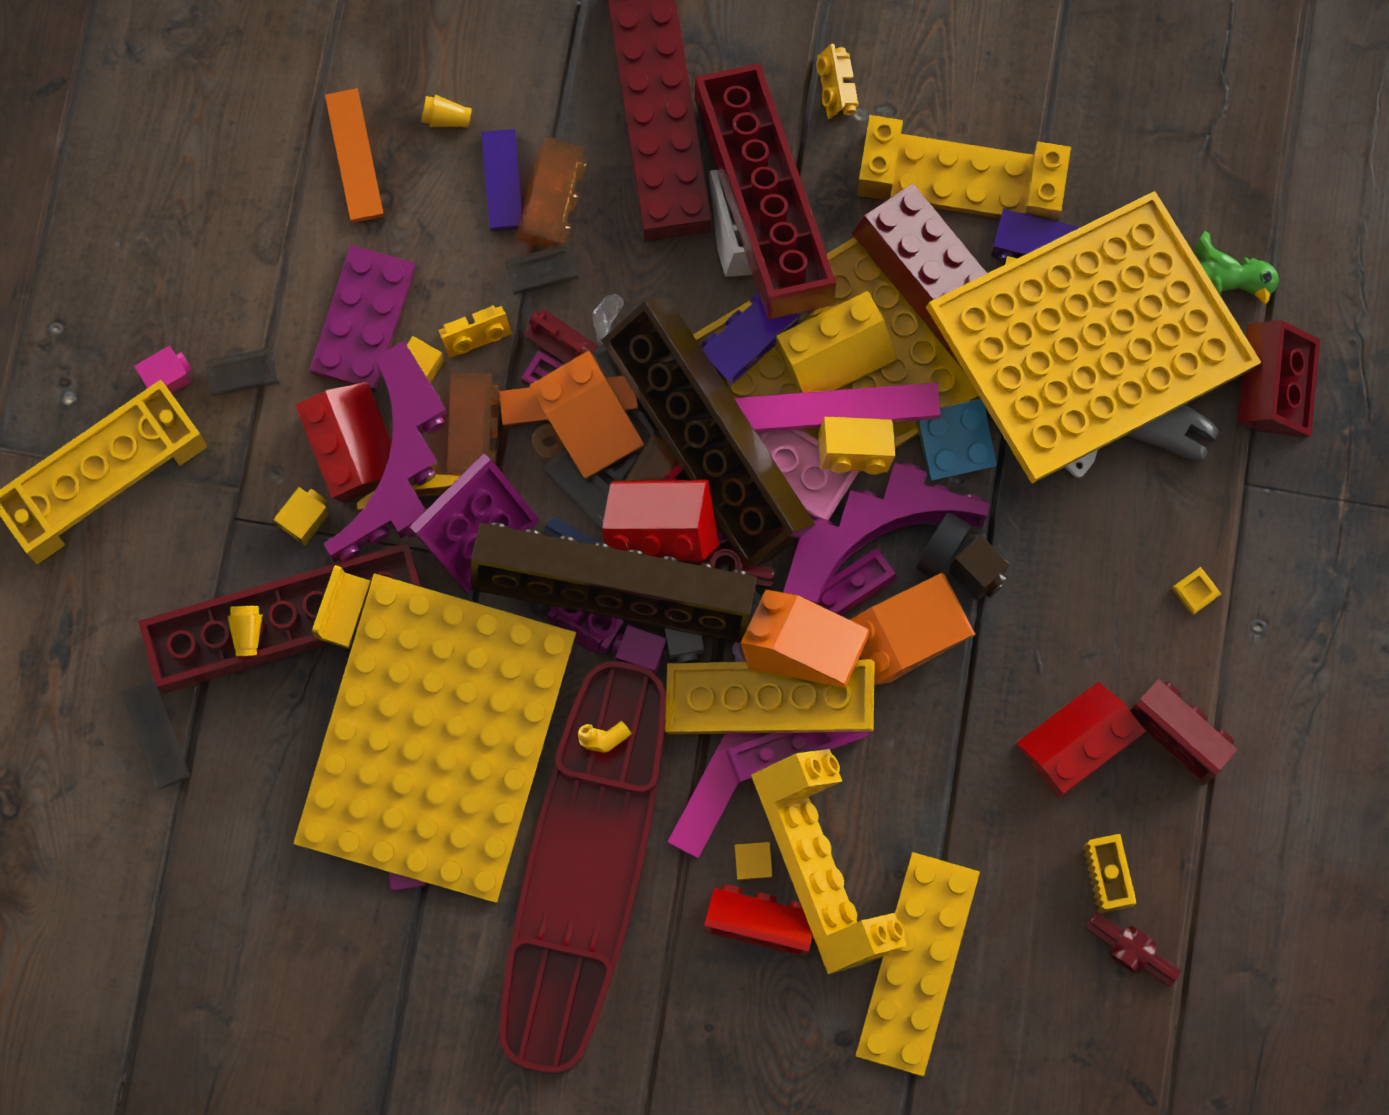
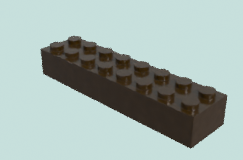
(707, 431)
(612, 582)

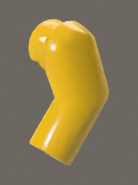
(602, 740)

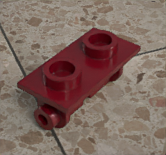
(557, 337)

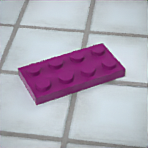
(362, 317)

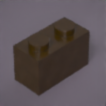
(980, 569)

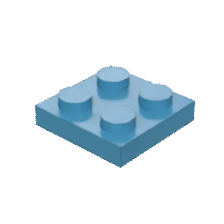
(957, 440)

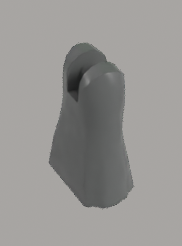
(1172, 433)

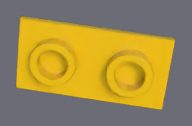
(833, 67)
(489, 327)

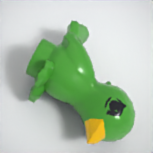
(1227, 274)

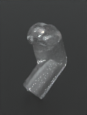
(605, 314)

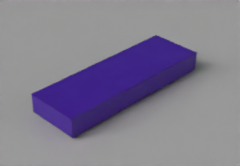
(502, 179)

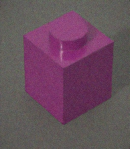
(640, 648)

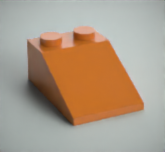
(587, 414)
(913, 628)
(802, 640)

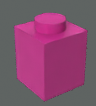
(166, 367)

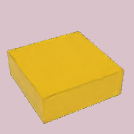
(1196, 591)
(753, 861)

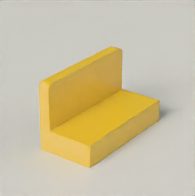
(341, 608)

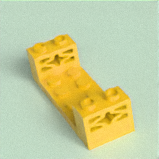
(961, 174)
(97, 469)
(807, 855)

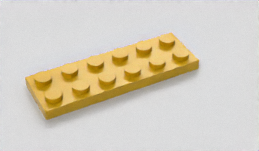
(743, 700)
(917, 977)

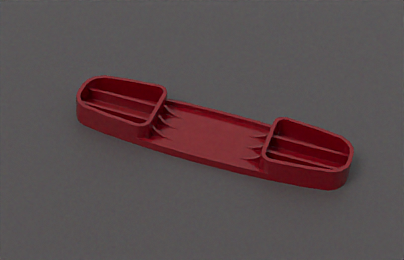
(583, 871)

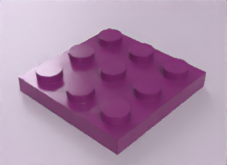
(453, 520)

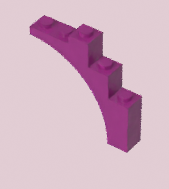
(410, 460)
(866, 517)

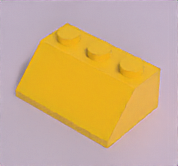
(837, 346)

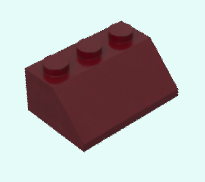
(1282, 388)
(1183, 731)

